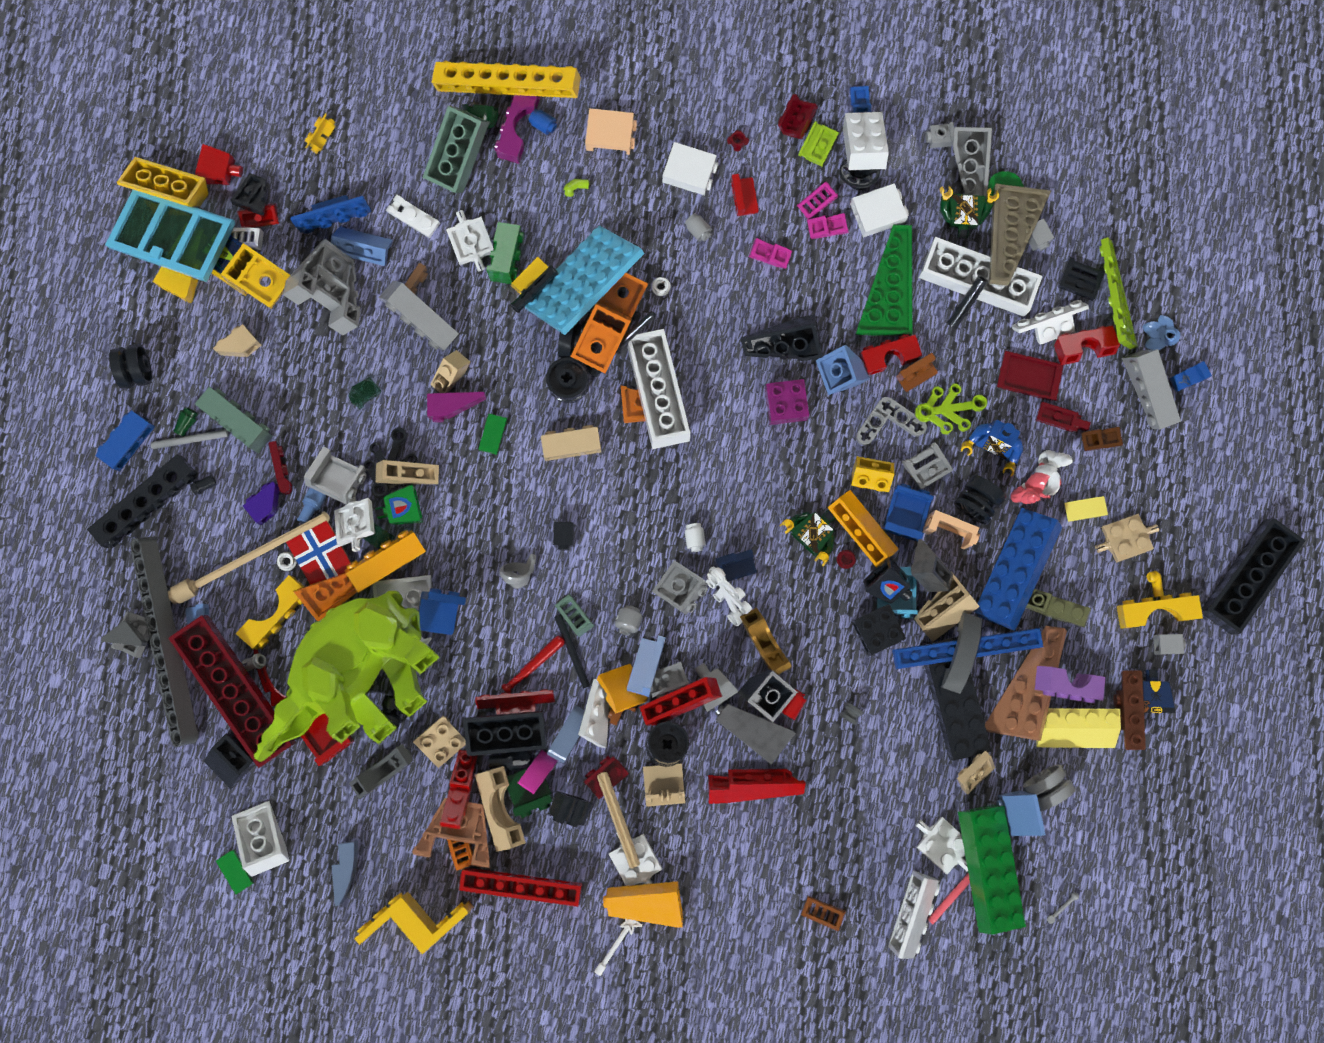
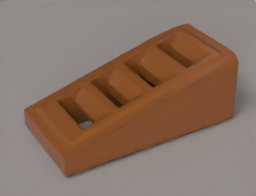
(826, 906)

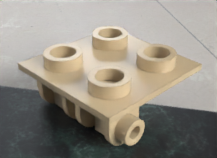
(440, 741)
(663, 785)

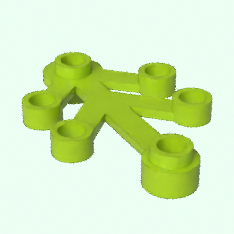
(948, 409)

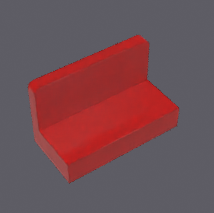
(744, 195)

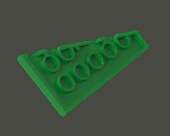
(890, 298)

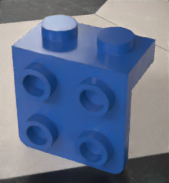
(439, 611)

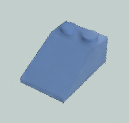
(1022, 813)

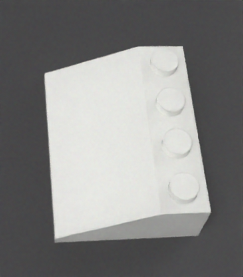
(913, 915)

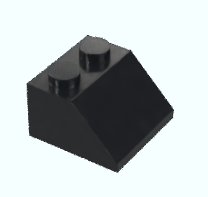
(768, 693)

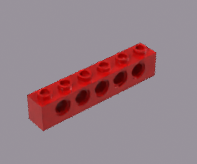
(520, 886)

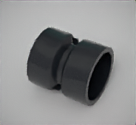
(388, 704)

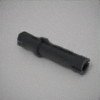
(527, 295)
(963, 308)

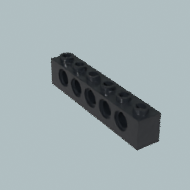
(132, 502)

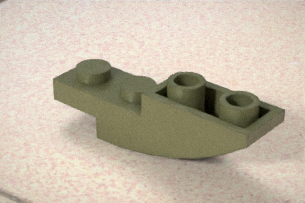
(1058, 608)

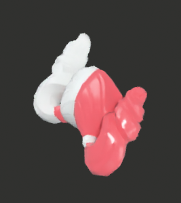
(1044, 480)

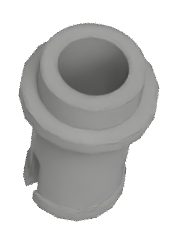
(256, 661)

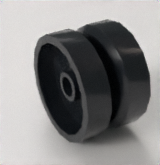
(130, 366)
(566, 369)

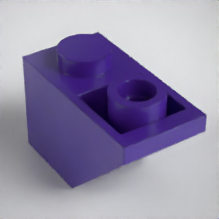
(264, 504)

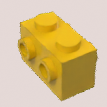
(872, 474)

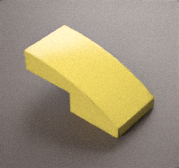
(1086, 509)

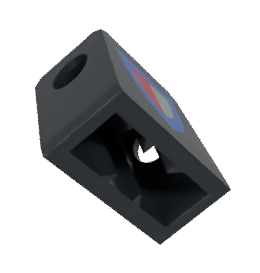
(888, 582)

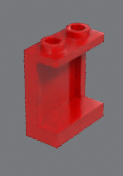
(321, 742)

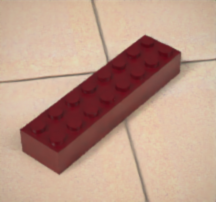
(227, 684)

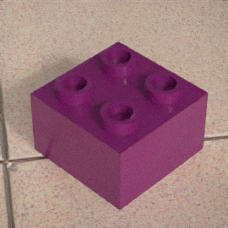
(786, 402)

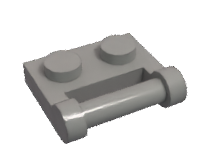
(931, 471)

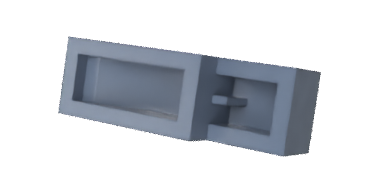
(344, 872)

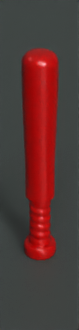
(551, 648)

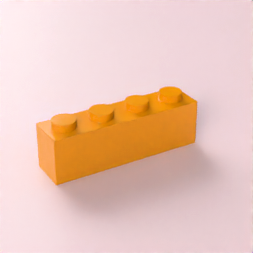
(863, 528)
(385, 560)

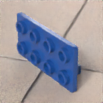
(330, 212)

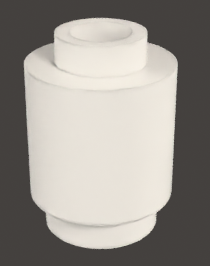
(695, 537)

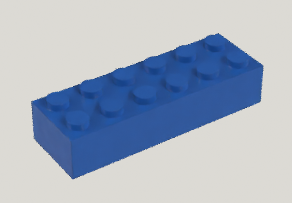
(1018, 569)

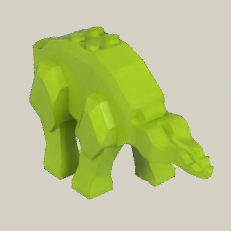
(340, 665)

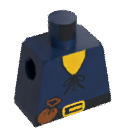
(1157, 694)

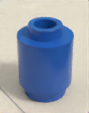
(542, 121)

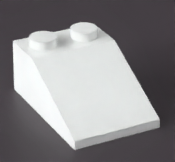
(259, 839)

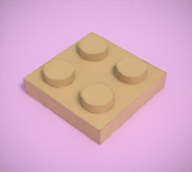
(976, 772)

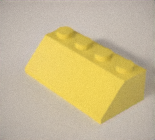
(1080, 728)

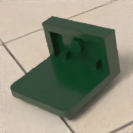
(524, 800)

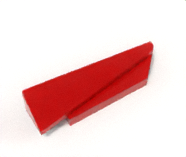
(753, 785)

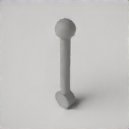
(1051, 918)

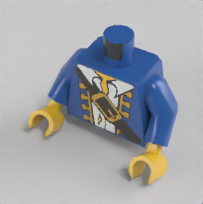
(999, 440)

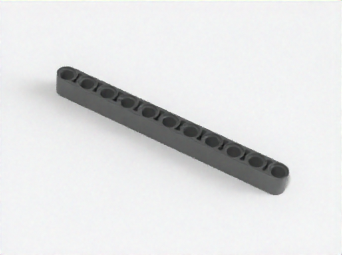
(160, 627)

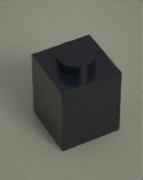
(563, 535)

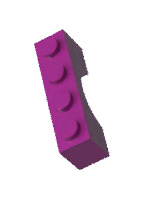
(510, 144)

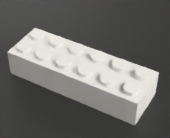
(959, 267)
(658, 389)

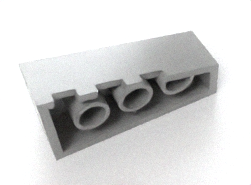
(419, 315)
(1152, 388)

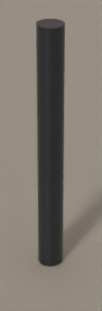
(572, 651)

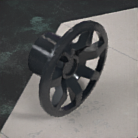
(858, 178)

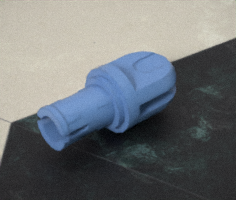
(312, 502)

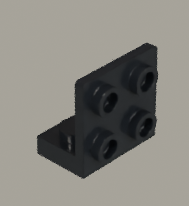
(878, 630)

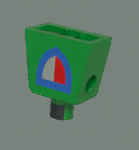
(401, 507)

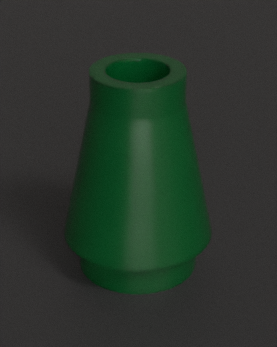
(185, 420)

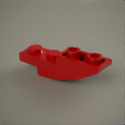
(459, 790)

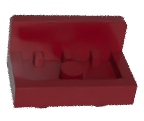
(797, 117)

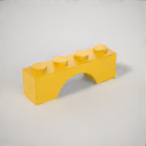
(1182, 608)
(257, 632)

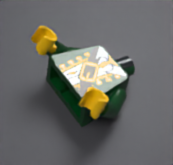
(965, 210)
(813, 533)

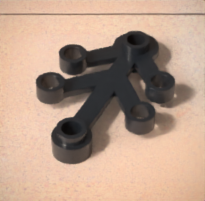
(392, 457)

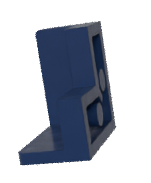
(736, 565)

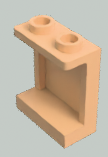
(610, 130)
(954, 525)

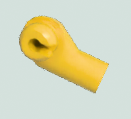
(1155, 578)

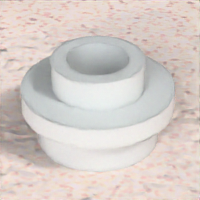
(665, 282)
(280, 561)

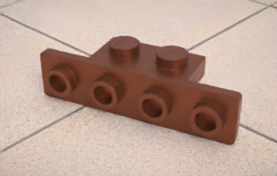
(1131, 708)

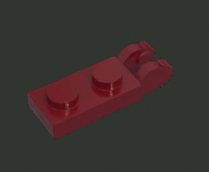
(280, 469)

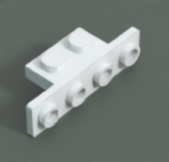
(1052, 324)

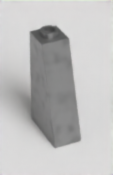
(757, 733)

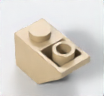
(238, 343)
(450, 372)

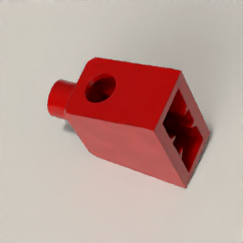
(217, 166)

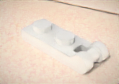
(413, 216)

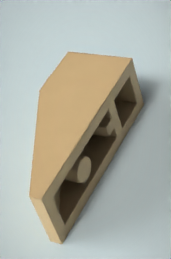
(406, 473)

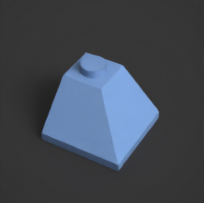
(842, 370)

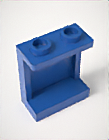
(907, 512)

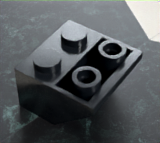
(229, 760)

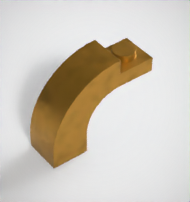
(765, 642)

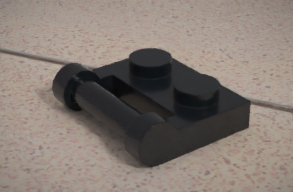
(1078, 283)

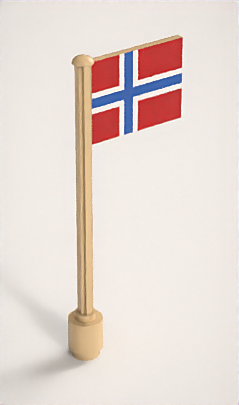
(311, 544)

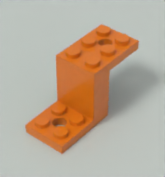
(609, 323)

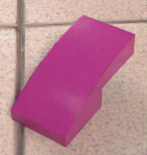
(829, 226)
(771, 254)
(537, 772)

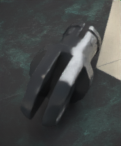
(513, 760)

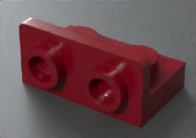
(612, 767)

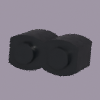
(569, 809)

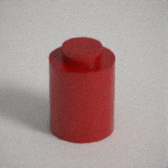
(795, 705)

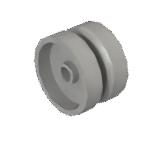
(1050, 787)

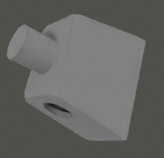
(726, 687)

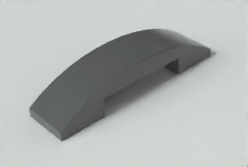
(964, 653)

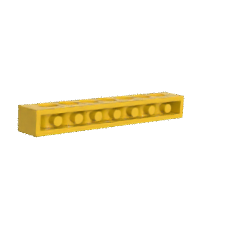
(513, 85)

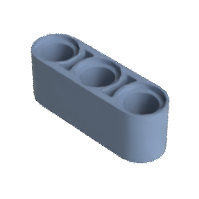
(567, 736)

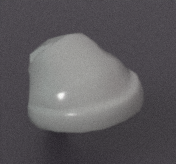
(515, 580)

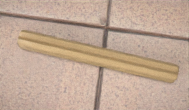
(618, 820)

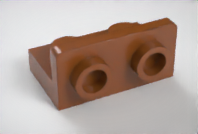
(917, 373)

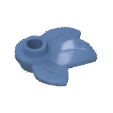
(1158, 333)

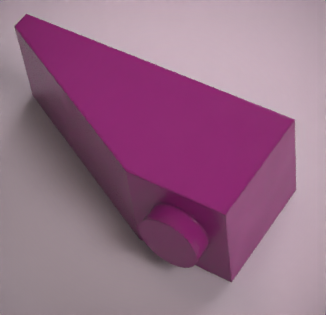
(447, 405)

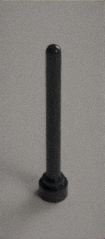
(630, 335)

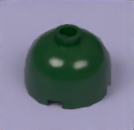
(485, 112)

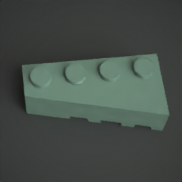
(234, 420)

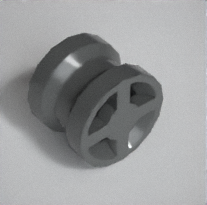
(851, 714)

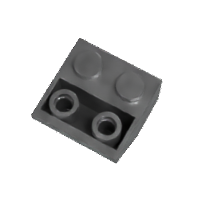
(930, 569)

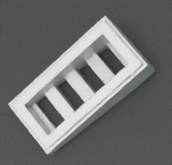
(258, 237)

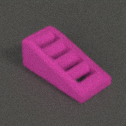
(825, 186)

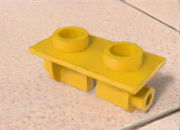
(315, 139)

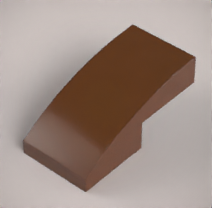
(1101, 439)

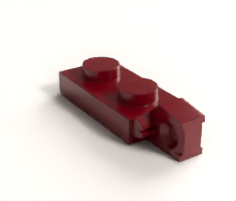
(1061, 418)

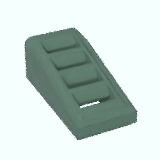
(583, 628)

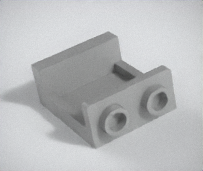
(334, 476)

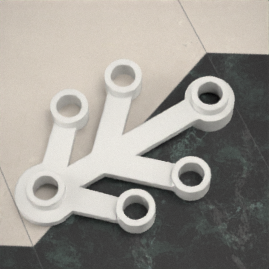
(733, 596)

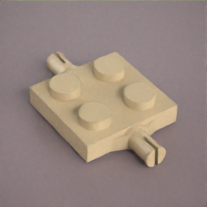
(1127, 538)

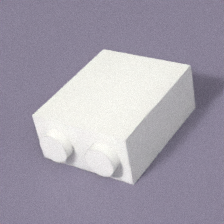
(690, 169)
(879, 210)

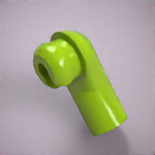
(573, 185)

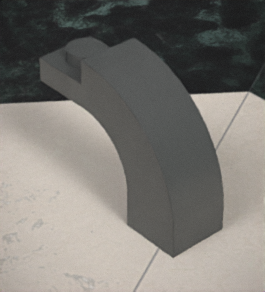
(381, 772)

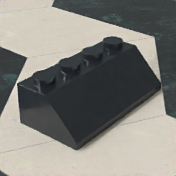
(505, 733)

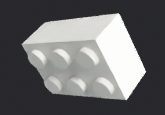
(865, 141)

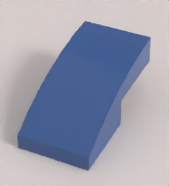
(860, 99)

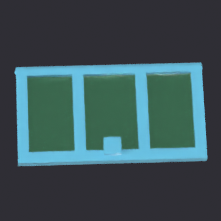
(170, 234)

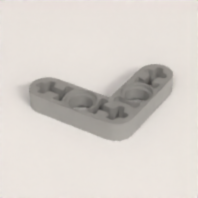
(883, 415)

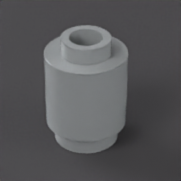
(698, 227)

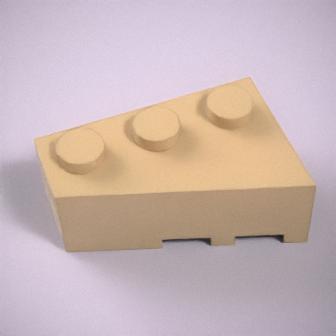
(945, 610)

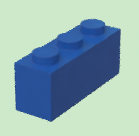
(124, 440)

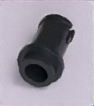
(203, 484)

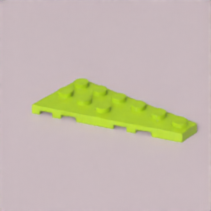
(1117, 296)

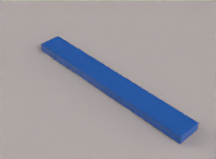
(987, 646)

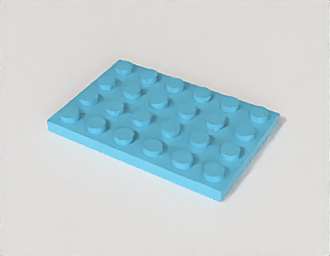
(584, 279)

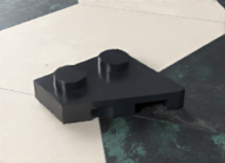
(251, 194)

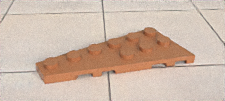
(1022, 708)

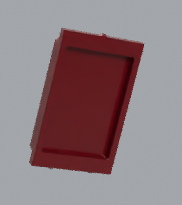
(1030, 376)

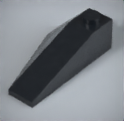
(790, 339)

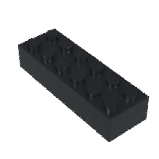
(1252, 576)
(958, 714)

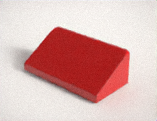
(252, 220)

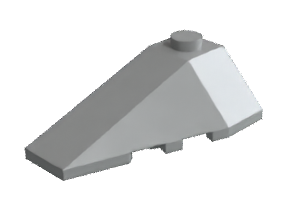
(973, 158)

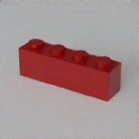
(680, 701)

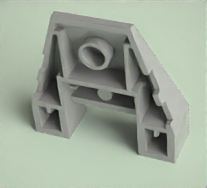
(328, 279)

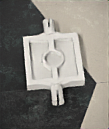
(470, 240)
(354, 522)
(942, 845)
(648, 865)

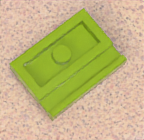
(818, 144)

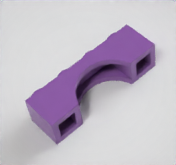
(1055, 680)

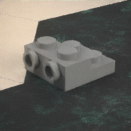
(681, 588)

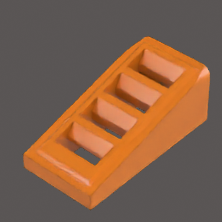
(460, 865)

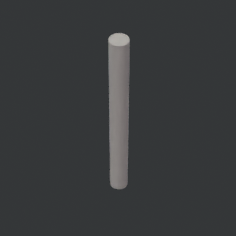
(189, 439)

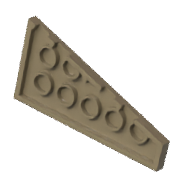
(1012, 225)

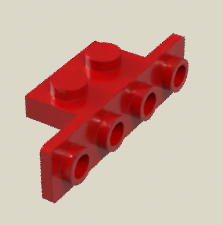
(516, 702)

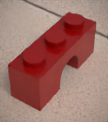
(1101, 340)
(905, 348)

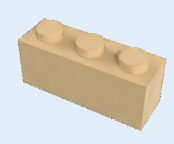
(570, 443)

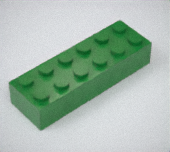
(991, 869)

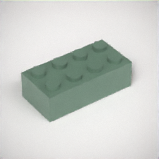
(455, 149)

